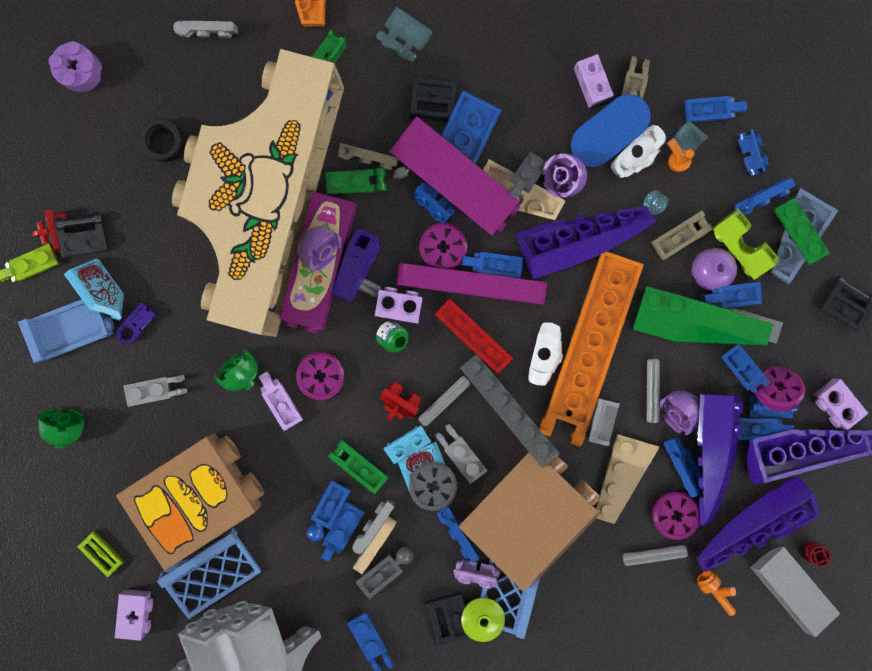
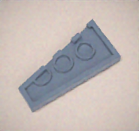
(790, 258)

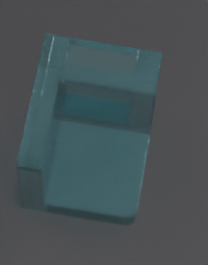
(689, 137)

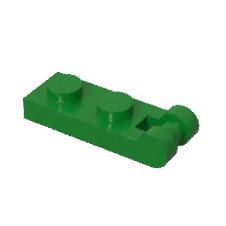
(355, 181)
(358, 467)

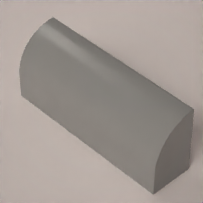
(795, 591)

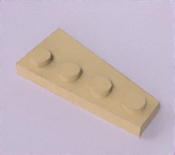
(536, 202)
(624, 471)

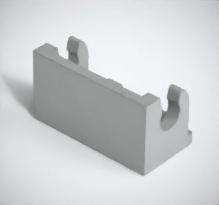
(602, 422)

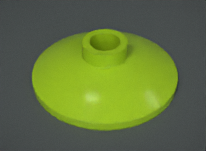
(480, 609)

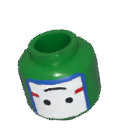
(392, 336)

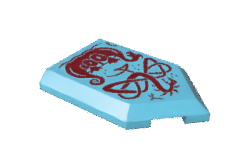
(97, 288)
(428, 453)

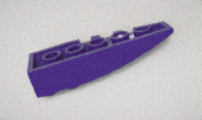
(573, 242)
(719, 439)
(803, 451)
(769, 517)

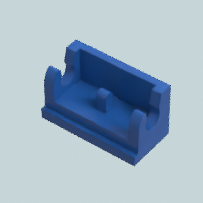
(745, 368)

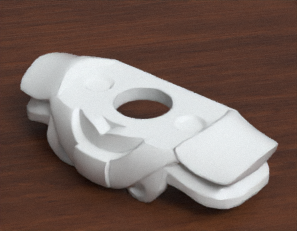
(650, 141)
(542, 370)

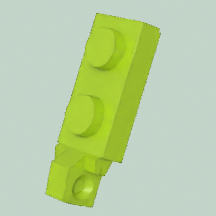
(29, 264)

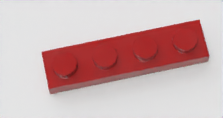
(473, 336)

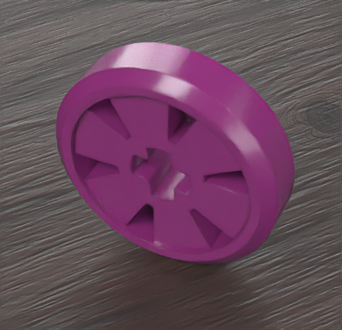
(453, 238)
(313, 387)
(792, 389)
(673, 528)

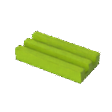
(114, 566)

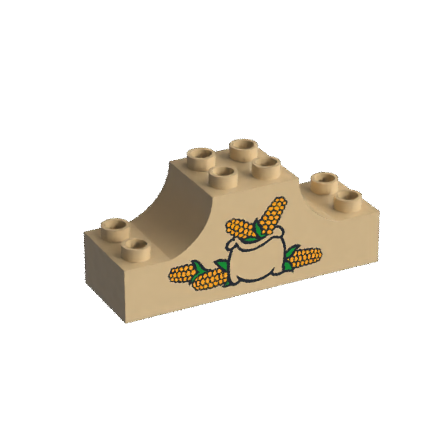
(255, 188)

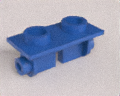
(752, 144)
(425, 197)
(757, 409)

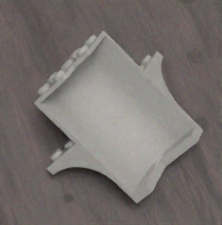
(243, 640)

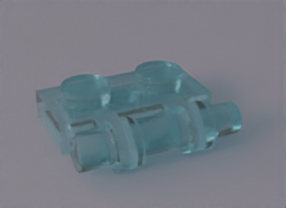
(406, 28)

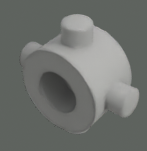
(401, 173)

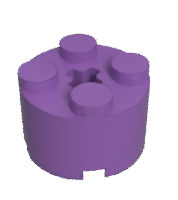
(74, 55)

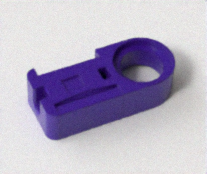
(137, 322)

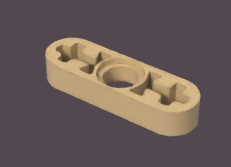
(367, 556)

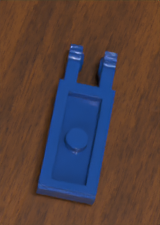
(369, 640)

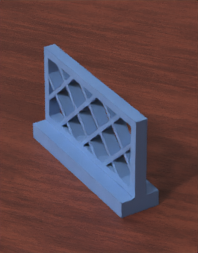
(196, 560)
(524, 608)

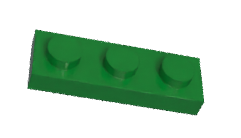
(801, 231)

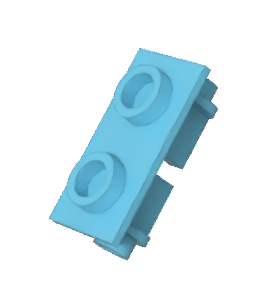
(407, 444)

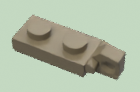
(366, 156)

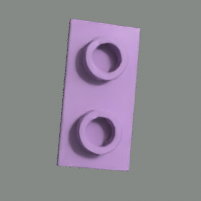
(485, 577)

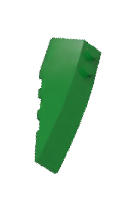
(695, 321)

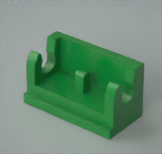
(331, 48)

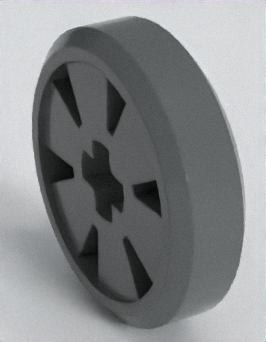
(439, 497)

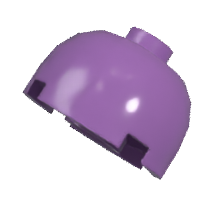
(564, 175)
(317, 247)
(714, 268)
(681, 411)

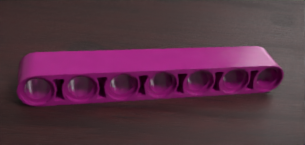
(471, 283)

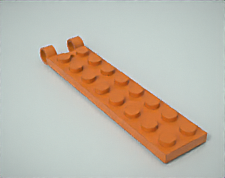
(592, 344)

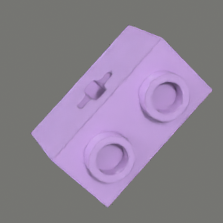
(126, 624)

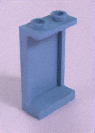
(64, 330)

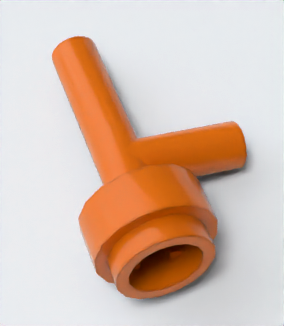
(679, 159)
(709, 583)

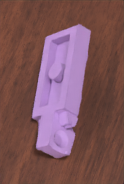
(279, 402)

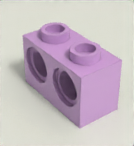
(593, 81)
(398, 311)
(843, 399)

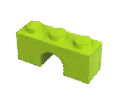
(753, 260)

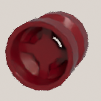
(812, 551)

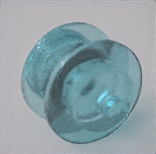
(656, 202)

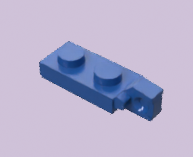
(713, 109)
(763, 196)
(495, 264)
(734, 295)
(760, 427)
(685, 465)
(341, 529)
(468, 547)

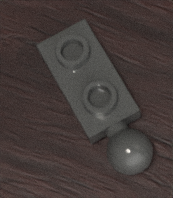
(384, 572)

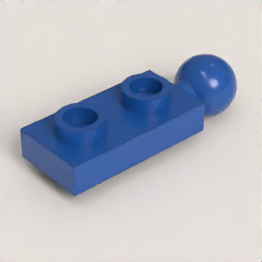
(327, 510)

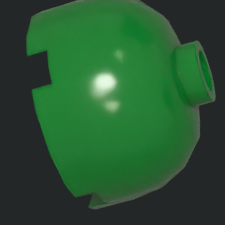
(238, 372)
(60, 427)

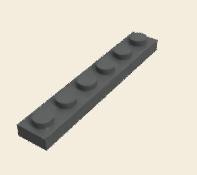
(510, 411)

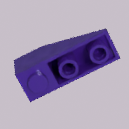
(356, 264)

